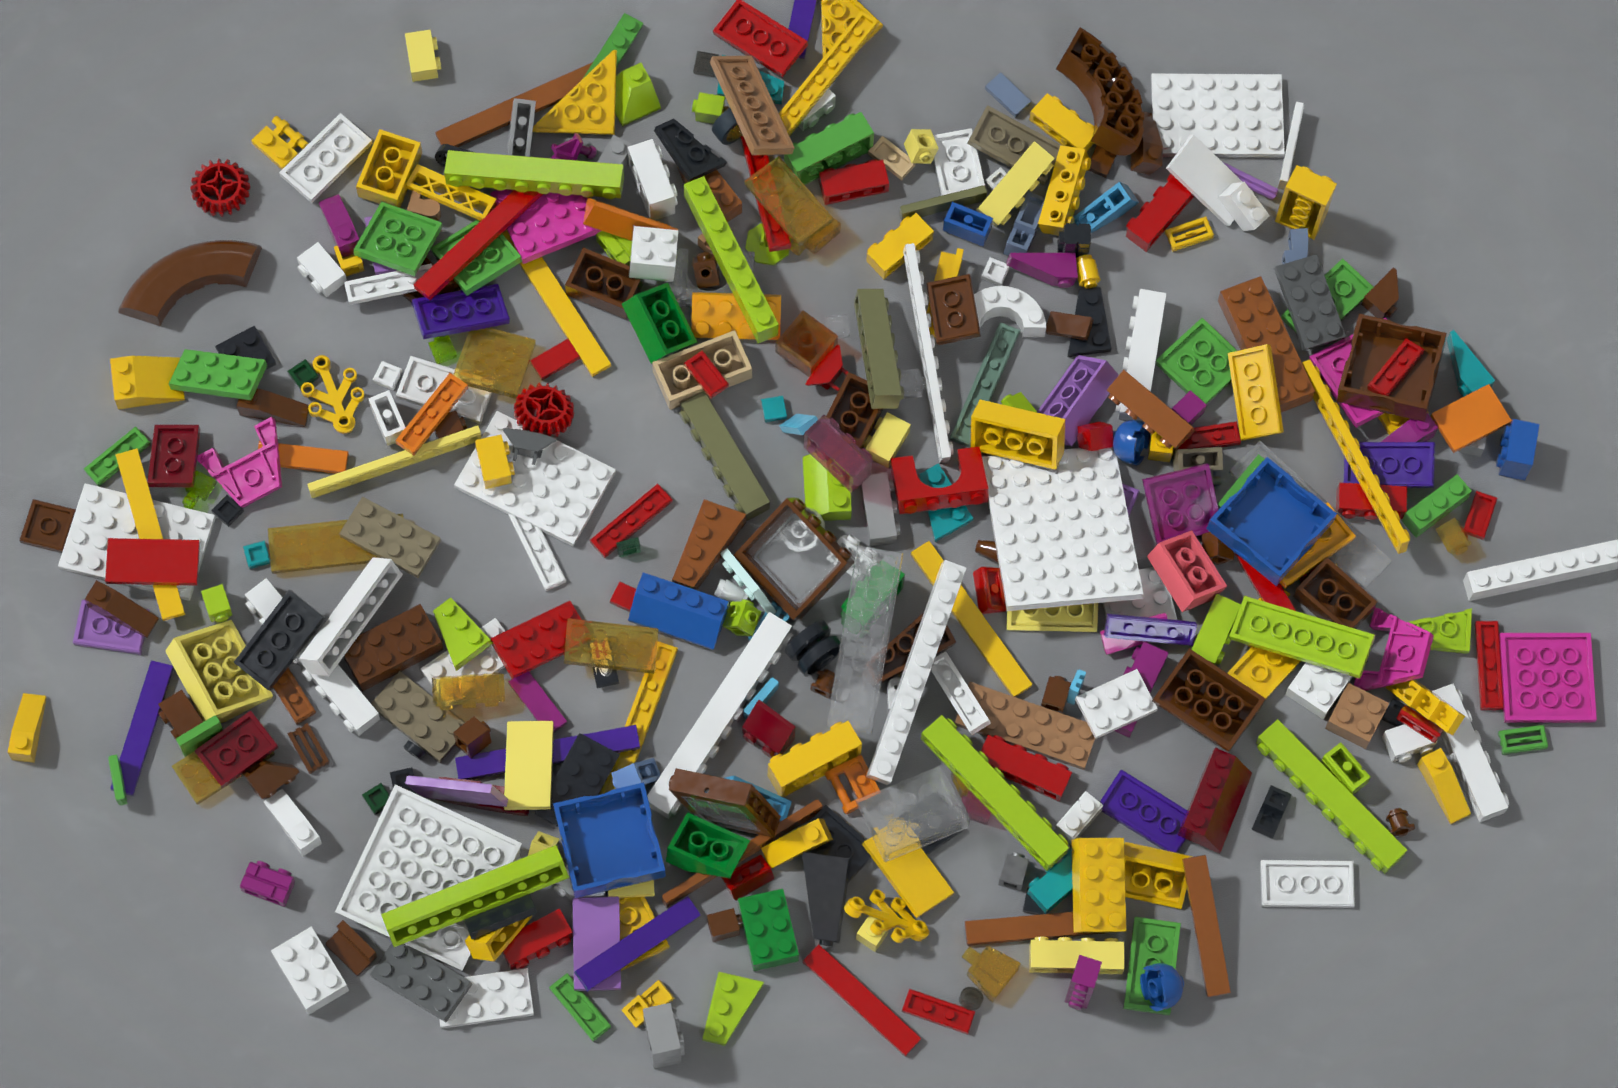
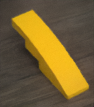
(1428, 704)

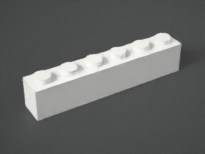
(1144, 340)
(350, 616)
(1472, 762)

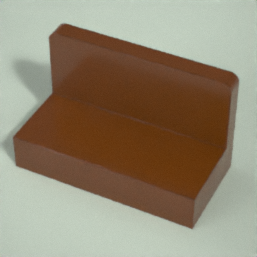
(351, 948)

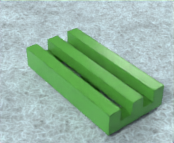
(1523, 748)
(117, 780)

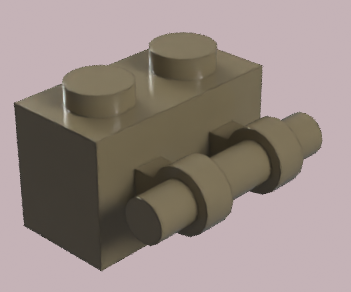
(1197, 456)

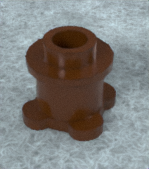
(824, 683)
(1399, 822)

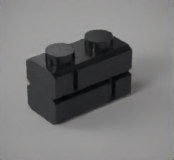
(1074, 239)

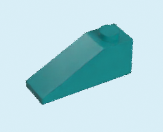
(1468, 370)

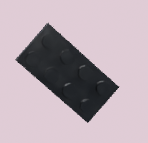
(279, 640)
(581, 773)

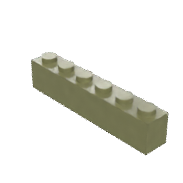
(878, 349)
(724, 455)

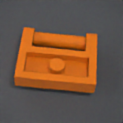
(855, 772)

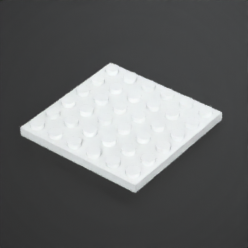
(415, 854)

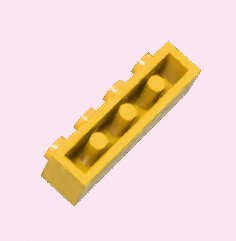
(1064, 189)

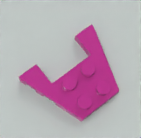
(252, 475)
(1404, 652)

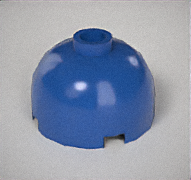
(1130, 440)
(1161, 986)

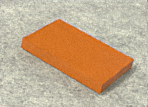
(1471, 418)

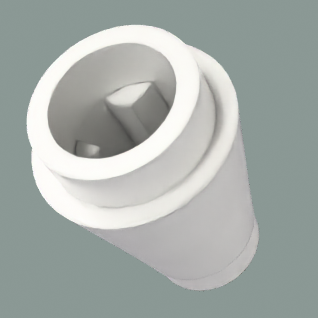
(729, 591)

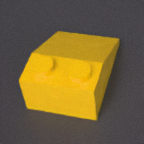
(143, 381)

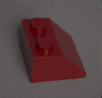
(768, 730)

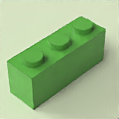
(1436, 506)

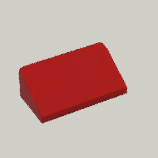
(989, 590)
(1419, 724)
(749, 877)

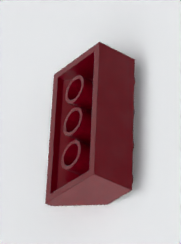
(1215, 801)

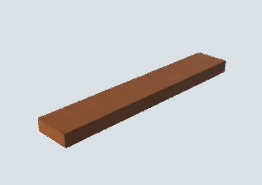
(1206, 925)
(1020, 928)

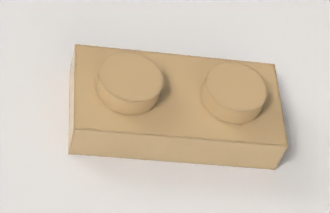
(894, 159)

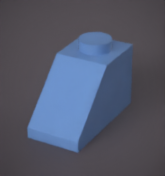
(636, 773)

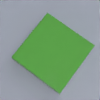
(199, 735)

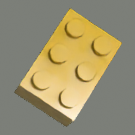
(388, 168)

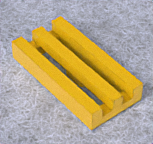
(1204, 237)

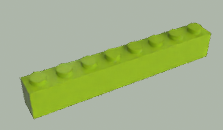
(534, 174)
(731, 260)
(994, 792)
(1331, 797)
(475, 896)

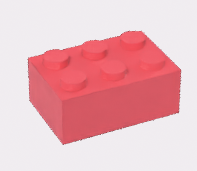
(1186, 571)

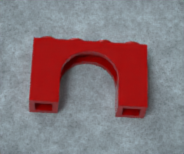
(916, 496)

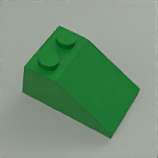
(705, 848)

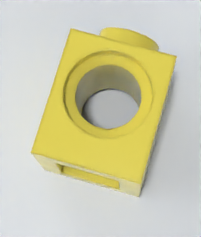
(921, 146)

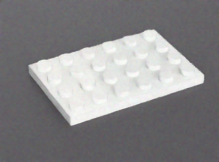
(1224, 111)
(551, 495)
(108, 514)

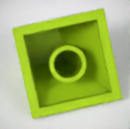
(634, 95)

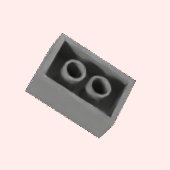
(663, 1035)

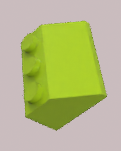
(825, 492)

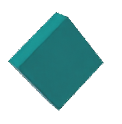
(773, 408)
(257, 554)

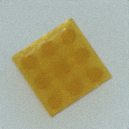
(495, 361)

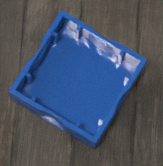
(1271, 521)
(609, 840)

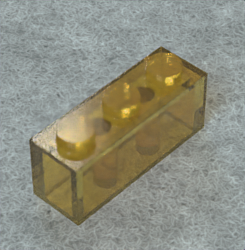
(468, 690)

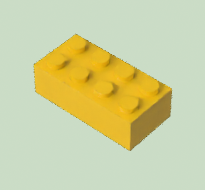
(1305, 201)
(1018, 434)
(813, 759)
(1098, 885)

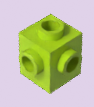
(742, 618)

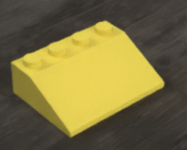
(1062, 618)
(210, 675)

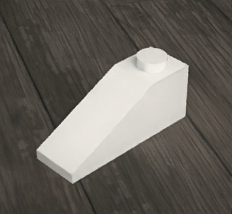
(293, 822)

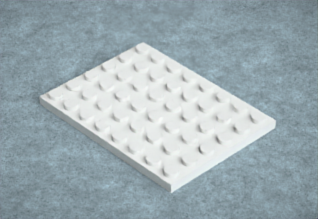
(1062, 531)

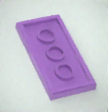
(456, 791)
(594, 931)

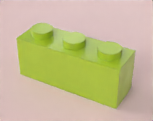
(1216, 629)

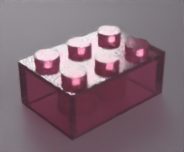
(838, 453)

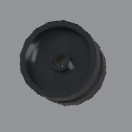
(813, 648)

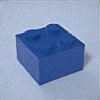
(1517, 449)

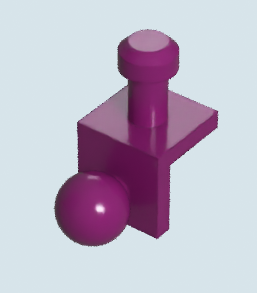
(570, 149)

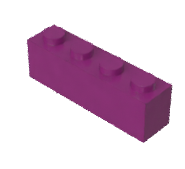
(1149, 663)
(1082, 982)

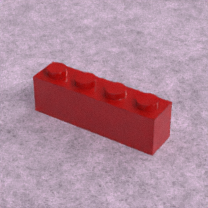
(1159, 213)
(1027, 769)

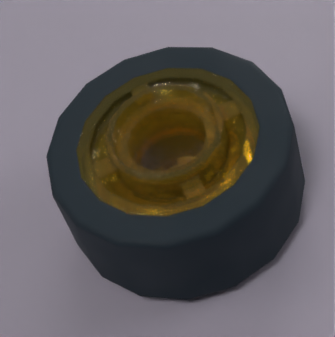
(727, 128)

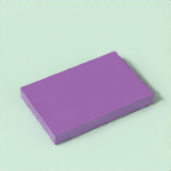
(103, 633)

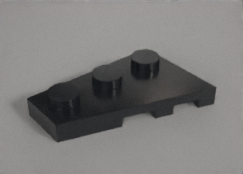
(687, 152)
(1091, 304)

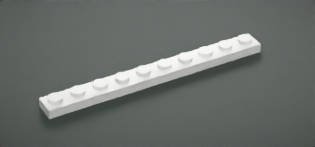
(929, 361)

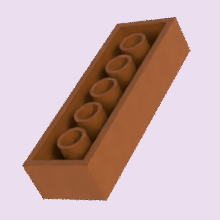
(1258, 323)

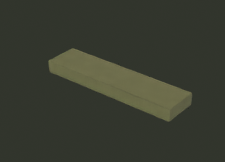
(943, 202)

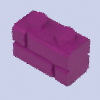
(267, 883)

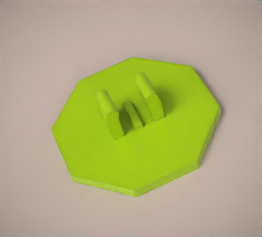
(757, 243)

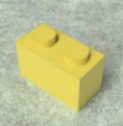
(422, 56)
(887, 439)

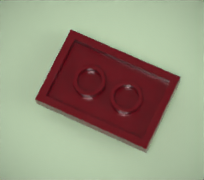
(174, 456)
(236, 749)

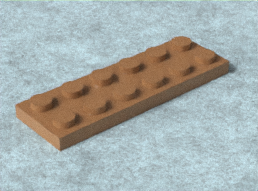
(752, 105)
(1033, 727)

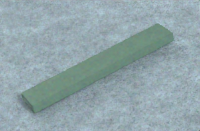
(986, 380)

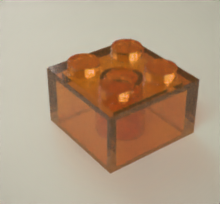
(805, 343)

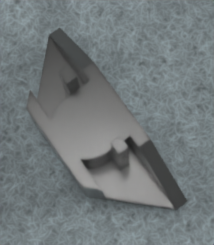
(528, 443)

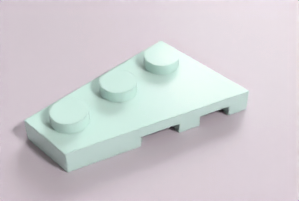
(743, 578)

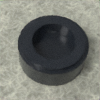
(414, 750)

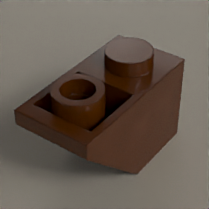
(268, 776)

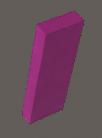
(536, 700)

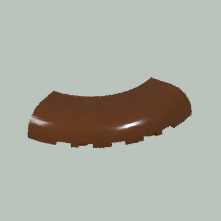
(1108, 92)
(186, 272)

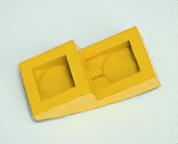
(653, 996)

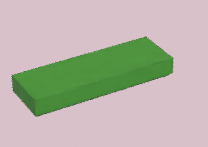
(106, 464)
(580, 1007)

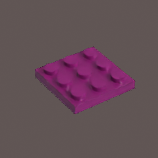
(1180, 502)

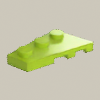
(1450, 631)
(460, 633)
(728, 1005)

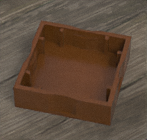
(1371, 348)

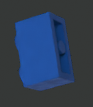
(967, 224)

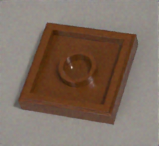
(47, 526)

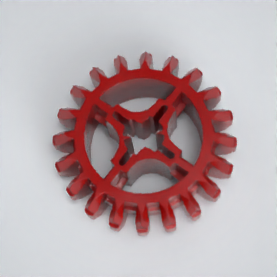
(238, 188)
(544, 410)

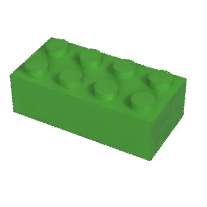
(831, 148)

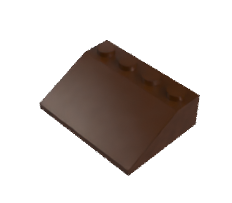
(1209, 700)

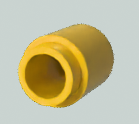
(1087, 271)

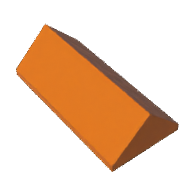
(617, 220)

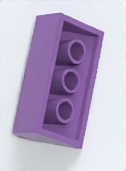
(1079, 394)

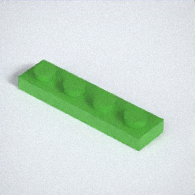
(619, 40)

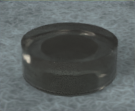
(971, 998)

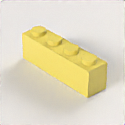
(1016, 183)
(1062, 954)

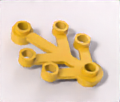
(334, 397)
(913, 928)

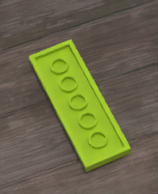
(1302, 637)

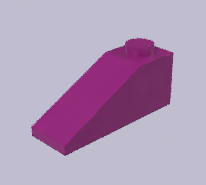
(339, 225)
(1050, 268)
(1414, 431)

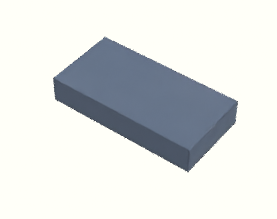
(1007, 95)

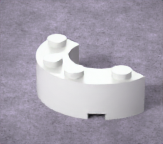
(1012, 304)

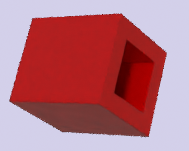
(1095, 436)

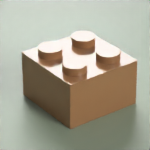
(1356, 715)

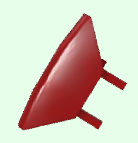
(828, 370)

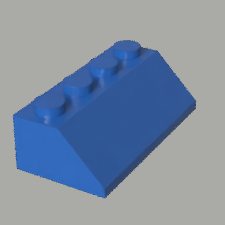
(678, 611)

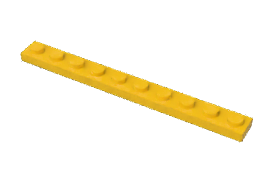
(1358, 463)

